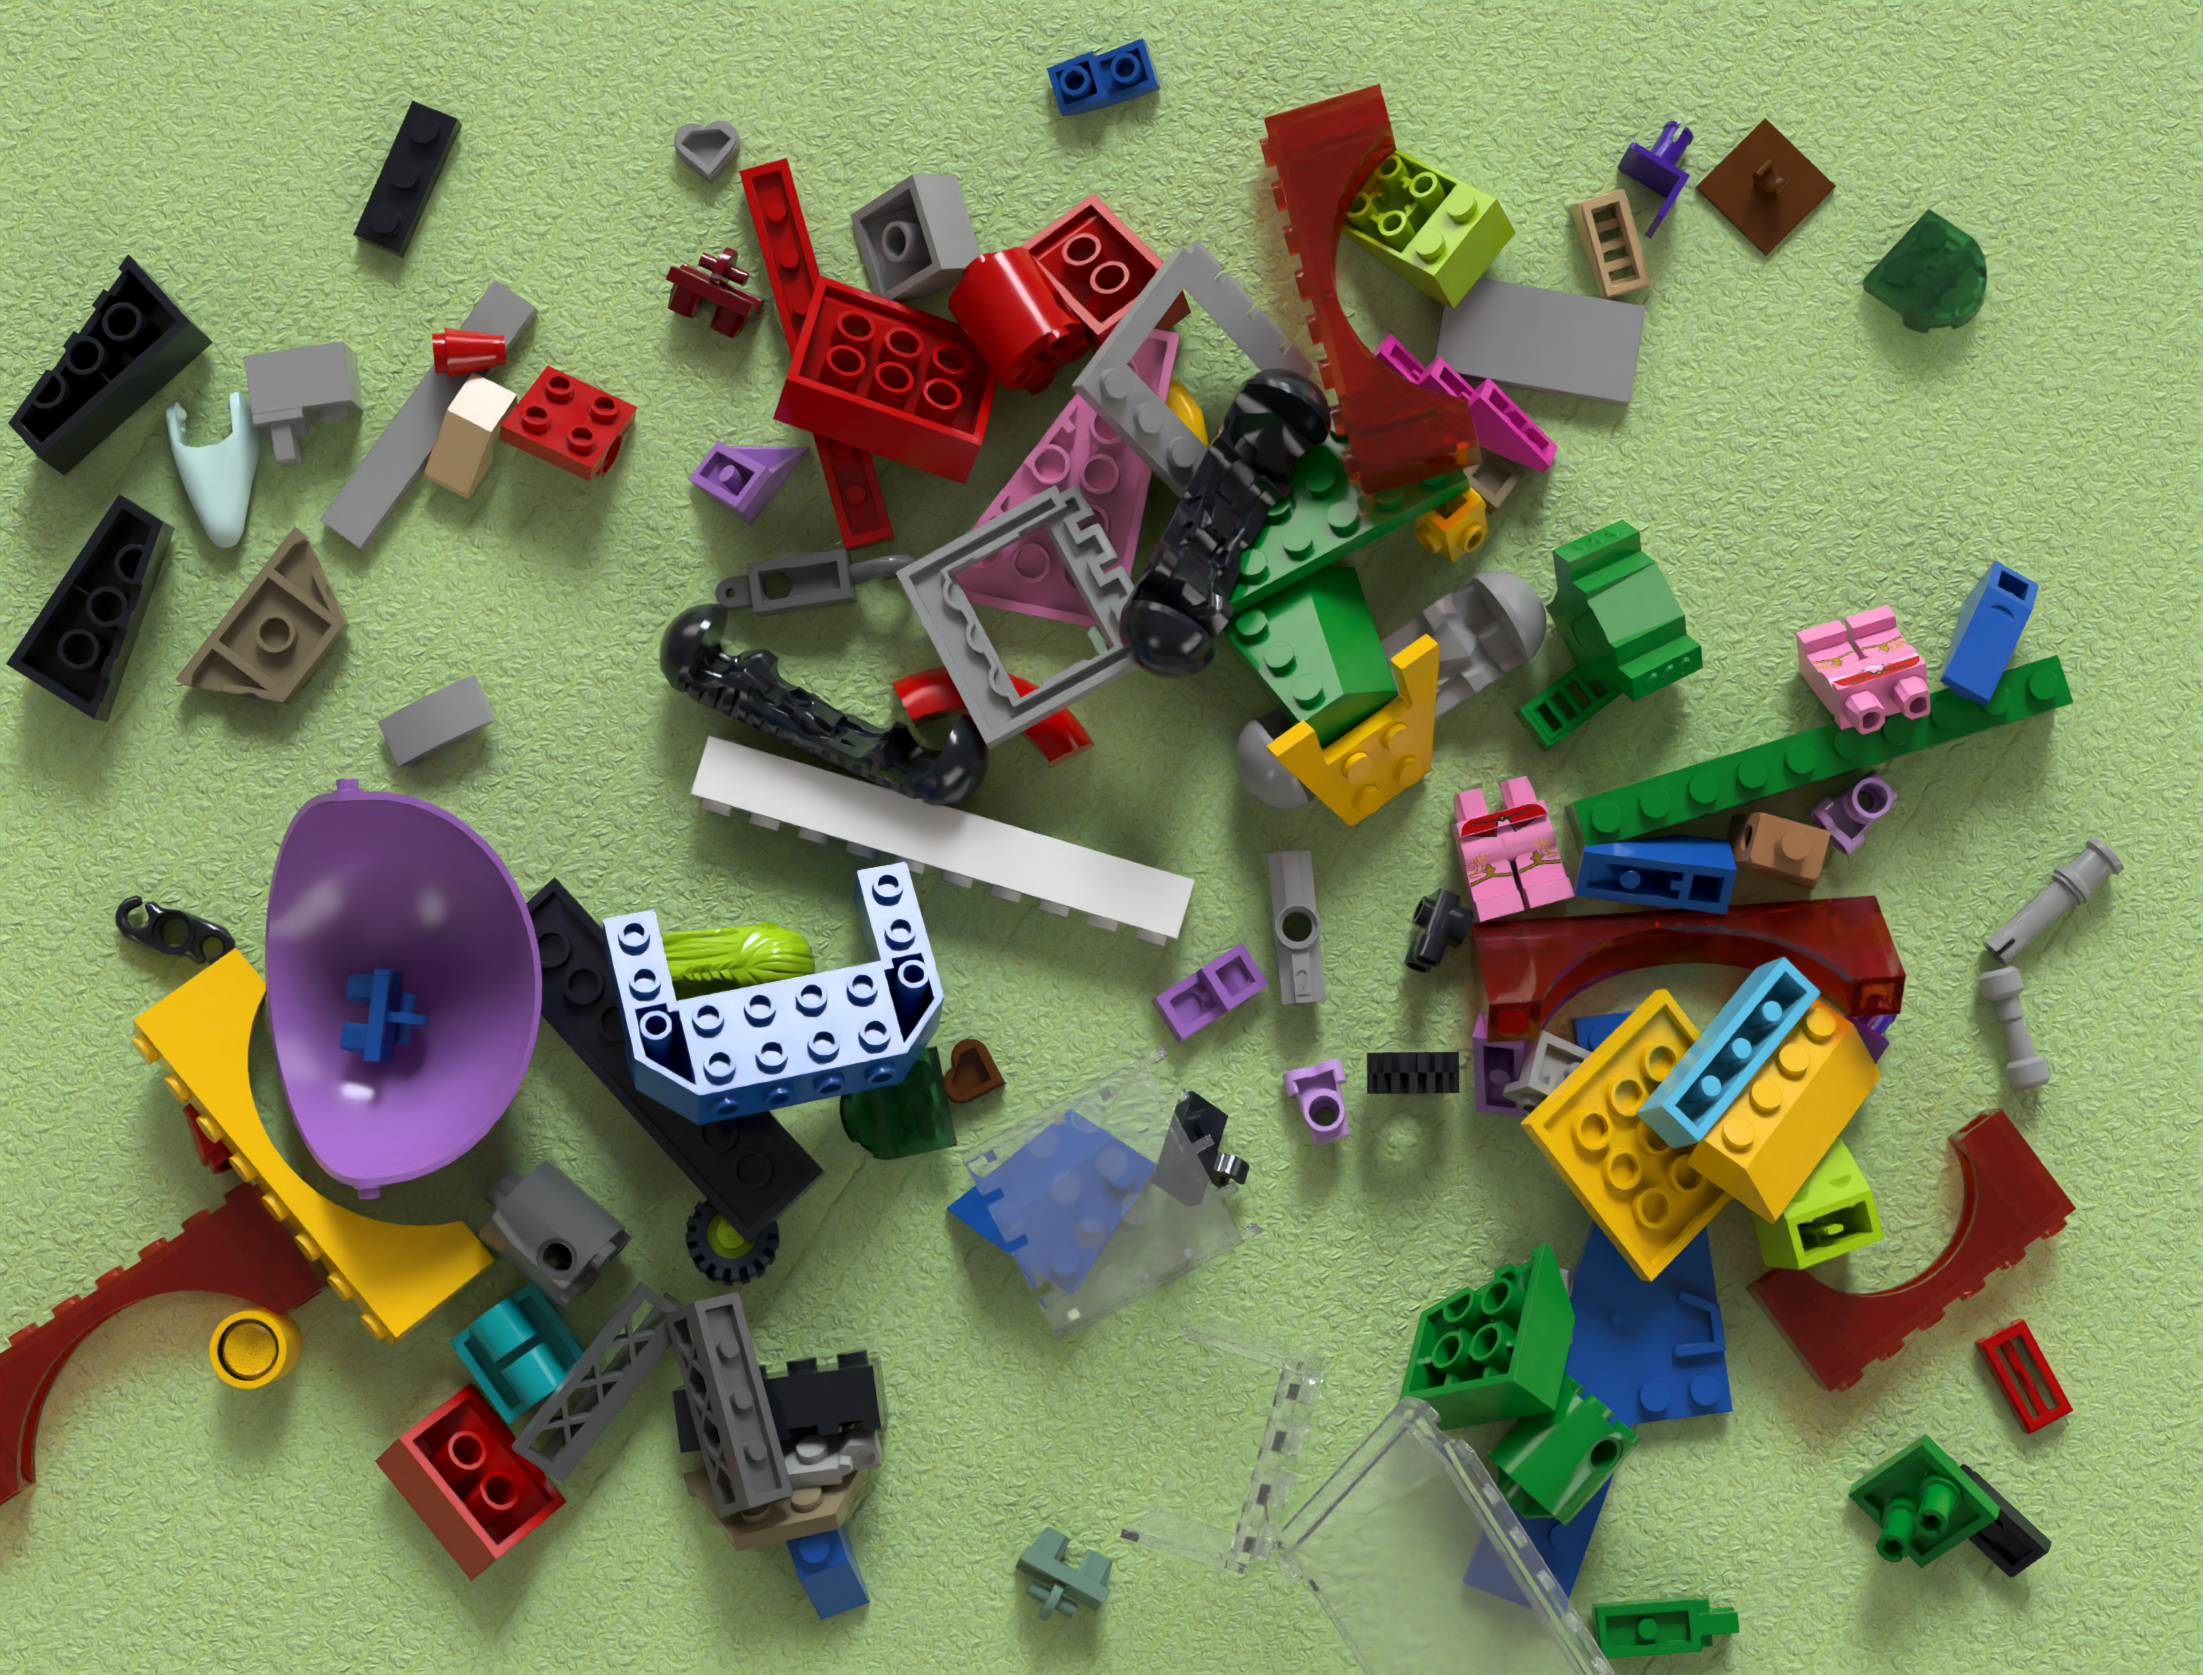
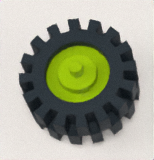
(722, 1251)

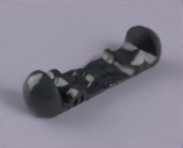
(1189, 576)
(756, 694)

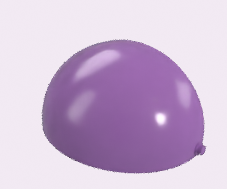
(416, 893)

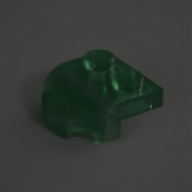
(1931, 276)
(902, 1116)

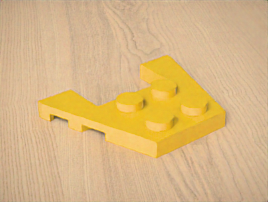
(1380, 753)

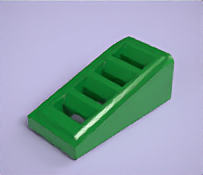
(1540, 729)

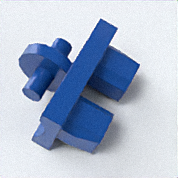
(383, 994)

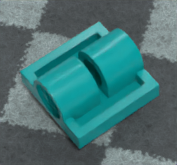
(519, 1351)

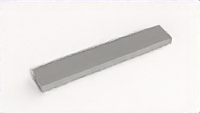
(410, 437)

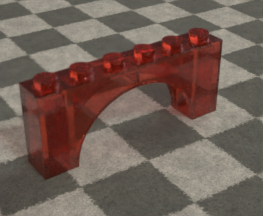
(2004, 1209)

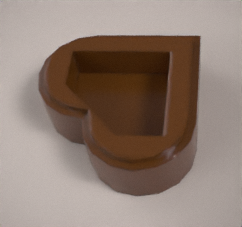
(972, 1072)

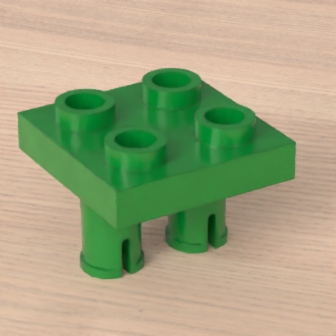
(1922, 1503)

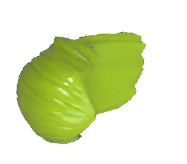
(734, 958)

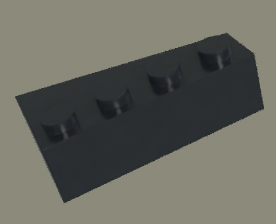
(108, 369)
(95, 614)
(810, 1397)

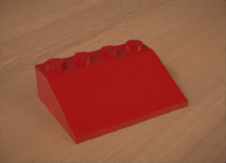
(888, 381)

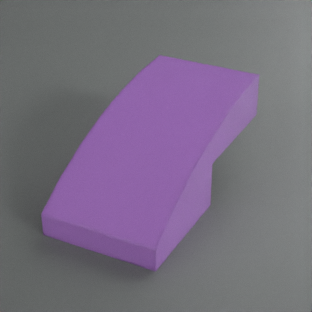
(1210, 992)

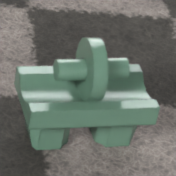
(1083, 1585)

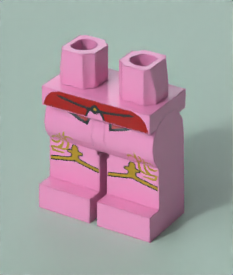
(1864, 670)
(1513, 836)

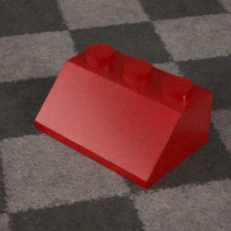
(469, 1481)

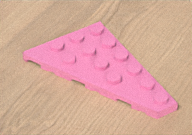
(1114, 480)

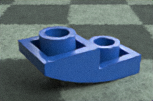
(1105, 79)

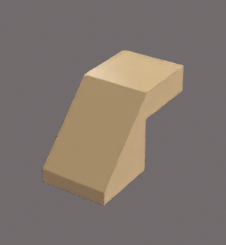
(466, 435)

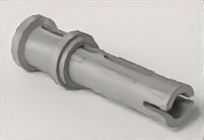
(2069, 886)

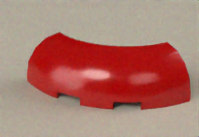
(934, 696)

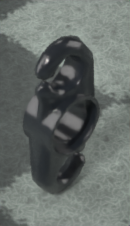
(152, 932)

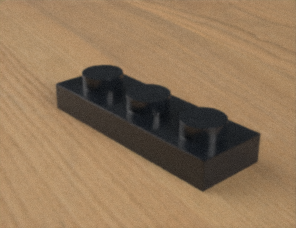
(407, 179)

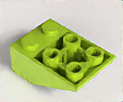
(1427, 226)
(1824, 1218)

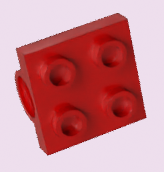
(569, 424)

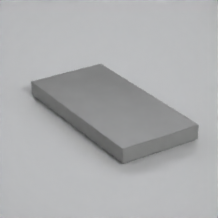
(1543, 341)

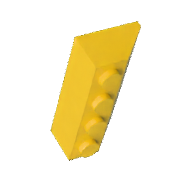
(1788, 1113)

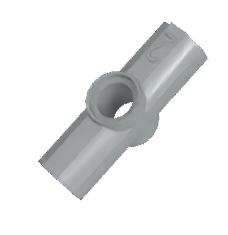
(1294, 893)

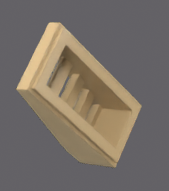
(1588, 233)

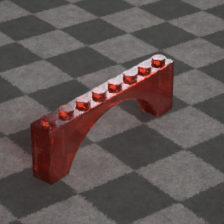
(1392, 425)
(1539, 964)
(227, 1252)

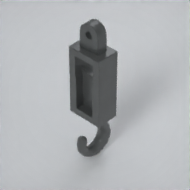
(816, 581)

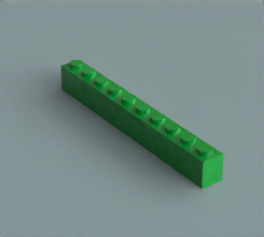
(1809, 758)

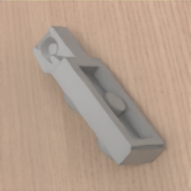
(827, 1458)

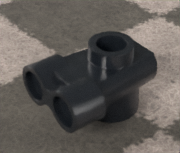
(1439, 923)

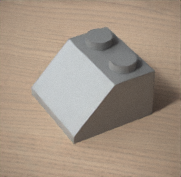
(916, 237)

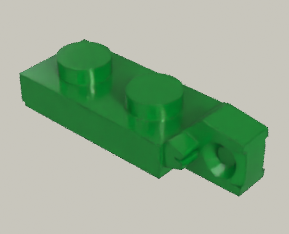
(1659, 1626)

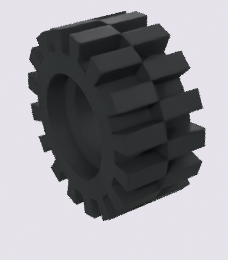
(1412, 1072)

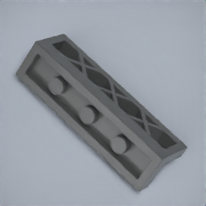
(607, 1390)
(732, 1402)

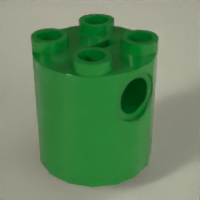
(1561, 1457)

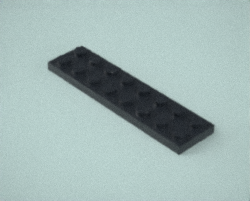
(740, 1164)

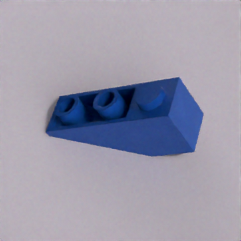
(1988, 632)

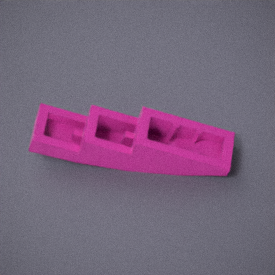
(1496, 418)

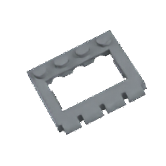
(1132, 406)
(964, 643)

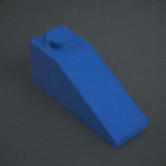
(1660, 872)

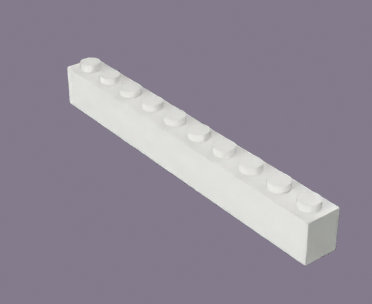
(943, 839)

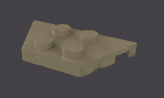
(273, 630)
(796, 1516)

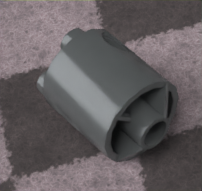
(551, 1231)

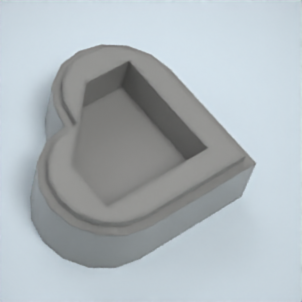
(707, 148)

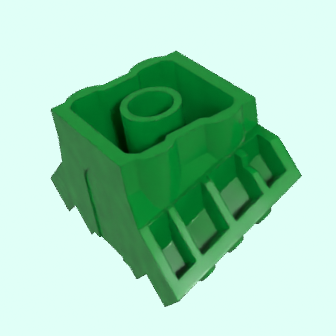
(1620, 613)

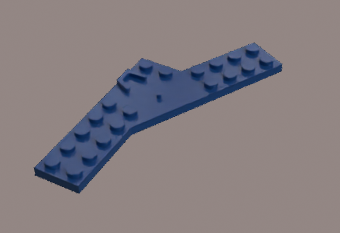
(1635, 1347)

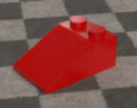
(1099, 268)

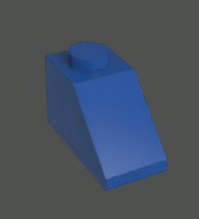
(829, 1571)

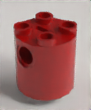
(1017, 319)

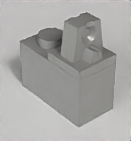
(298, 386)

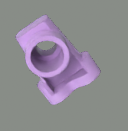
(1844, 815)
(1317, 1090)

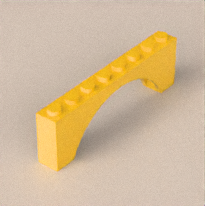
(387, 1268)

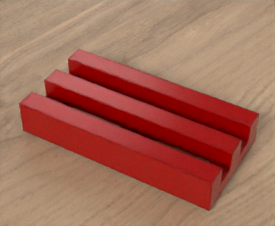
(2001, 1338)

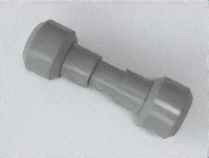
(2025, 1067)

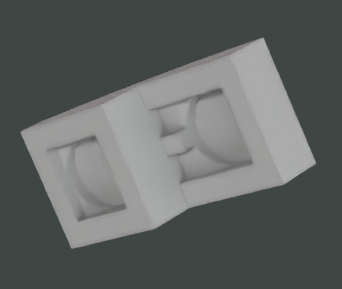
(436, 721)

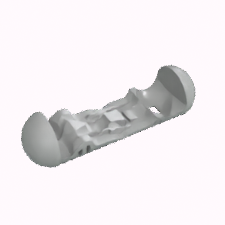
(1481, 637)

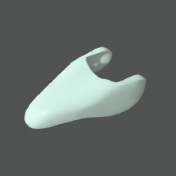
(220, 474)

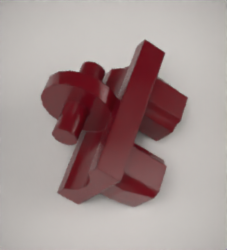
(694, 285)

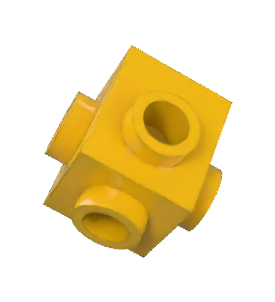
(1453, 526)

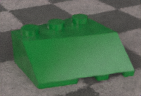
(1315, 652)
(1495, 1347)

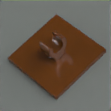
(1765, 187)

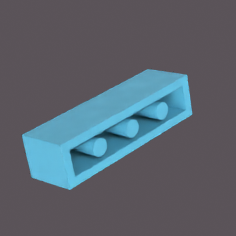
(1728, 1053)

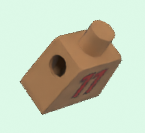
(1778, 848)

